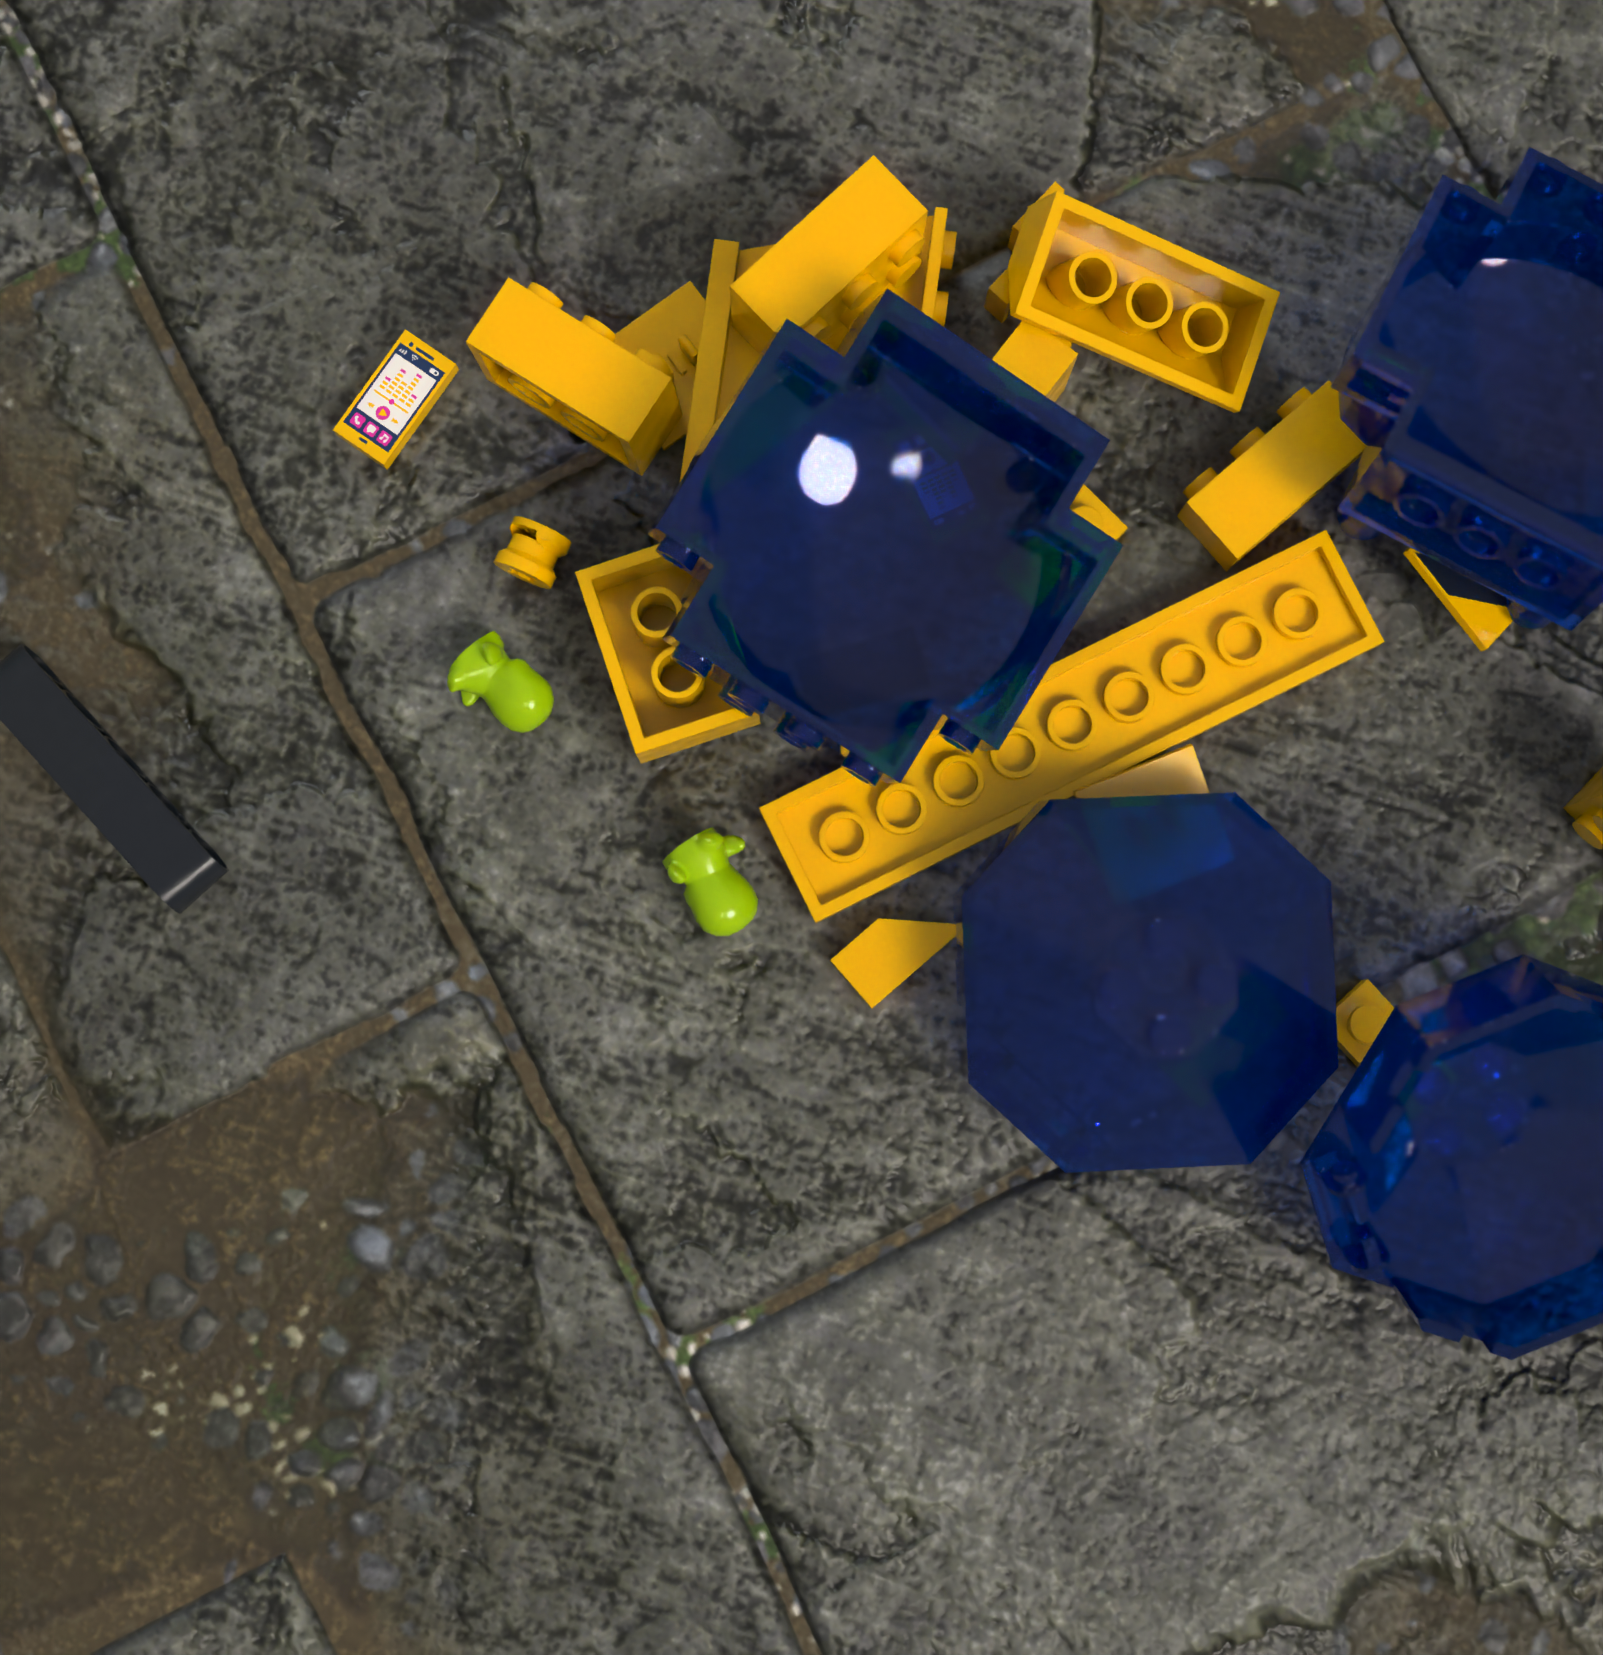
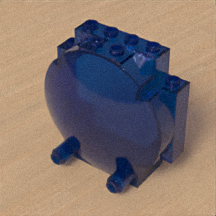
(1487, 392)
(883, 541)

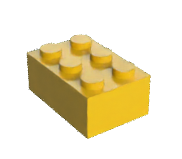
(833, 259)
(576, 374)
(661, 701)

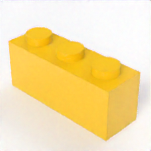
(1270, 476)

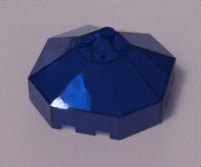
(1147, 981)
(1475, 1159)

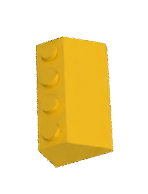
(1138, 299)

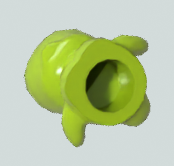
(509, 686)
(714, 889)

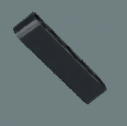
(105, 782)

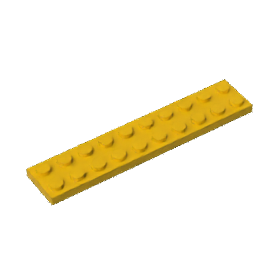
(1082, 724)

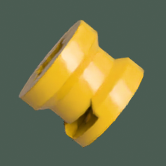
(532, 552)

